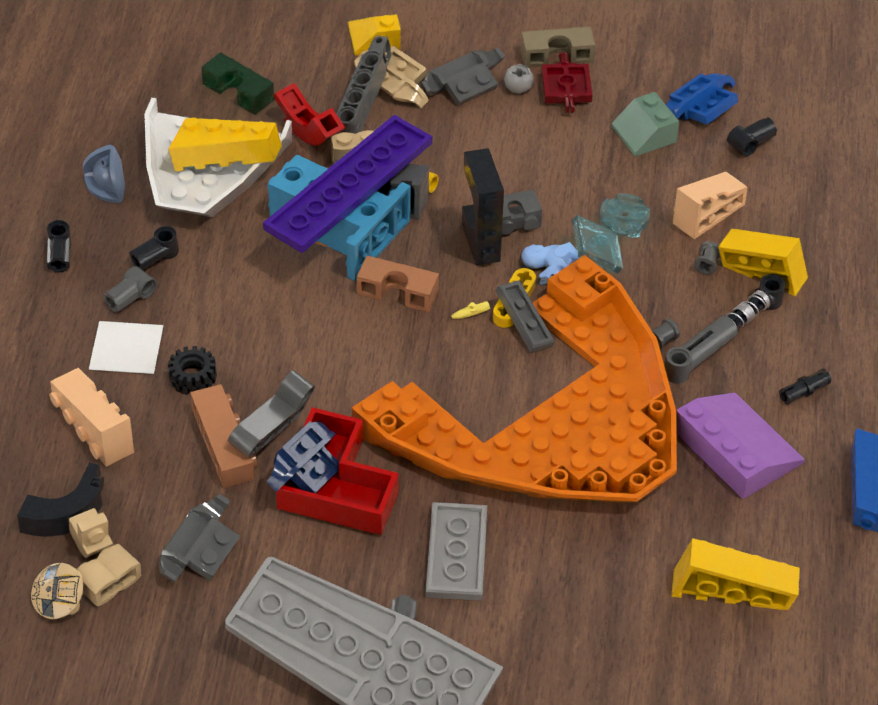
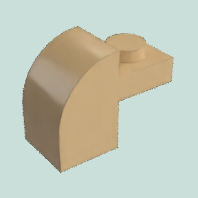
(90, 532)

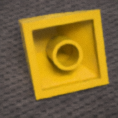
(365, 30)

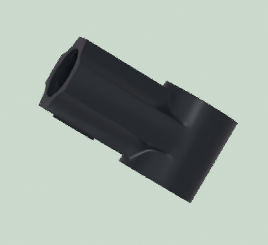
(747, 139)
(58, 246)
(162, 246)

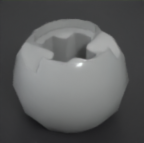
(518, 79)

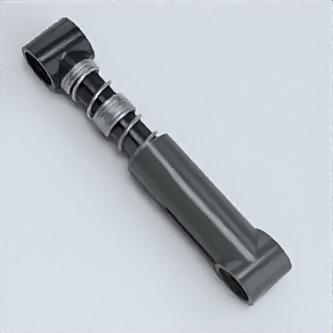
(684, 359)

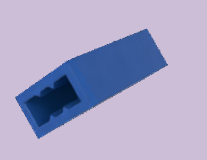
(865, 480)

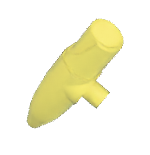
(471, 310)

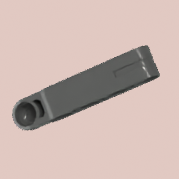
(364, 85)

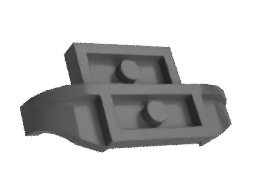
(465, 76)
(199, 542)

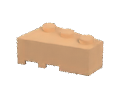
(707, 203)

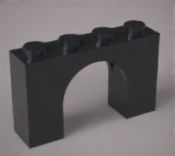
(484, 217)

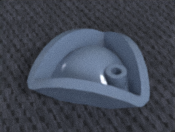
(104, 174)

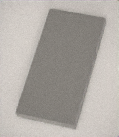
(456, 551)

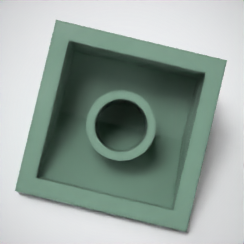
(646, 125)

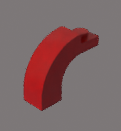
(306, 122)

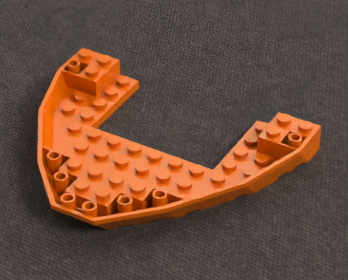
(591, 441)

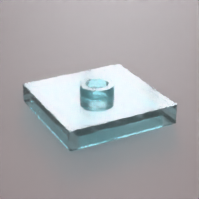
(597, 243)

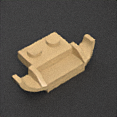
(402, 78)

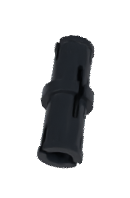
(805, 386)

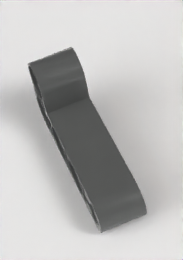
(273, 415)

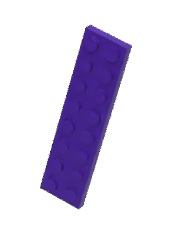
(347, 183)

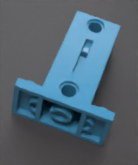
(362, 231)

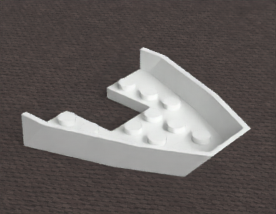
(195, 190)

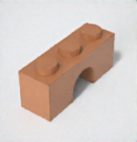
(380, 275)

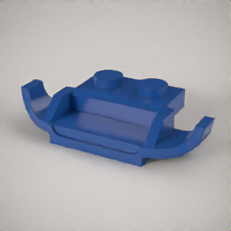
(703, 98)

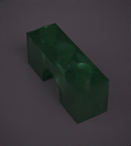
(253, 90)

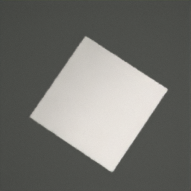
(126, 347)

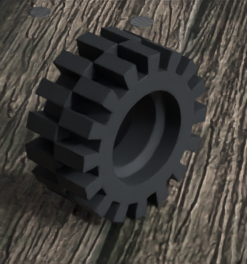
(192, 359)

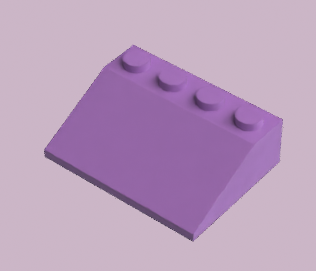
(735, 442)

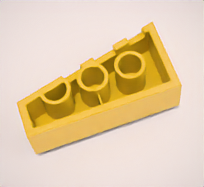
(735, 576)

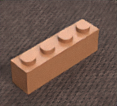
(216, 422)

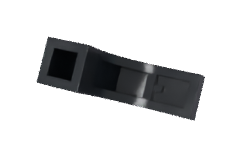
(51, 516)

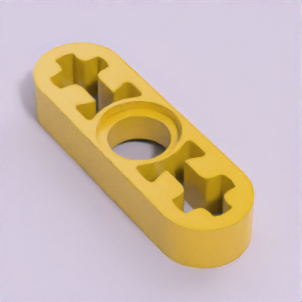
(529, 286)

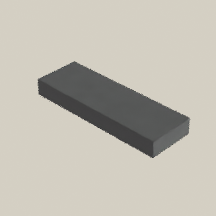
(524, 316)

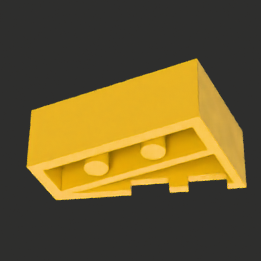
(765, 254)

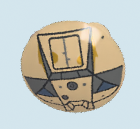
(57, 591)

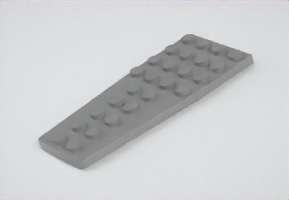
(354, 645)

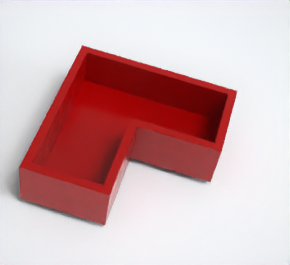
(356, 493)

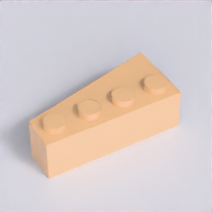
(93, 416)

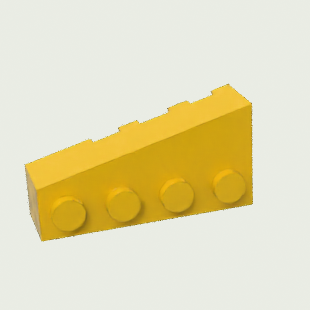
(223, 142)

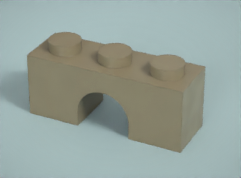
(539, 44)

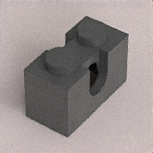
(526, 215)

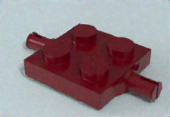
(566, 83)

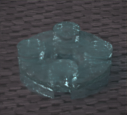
(630, 225)

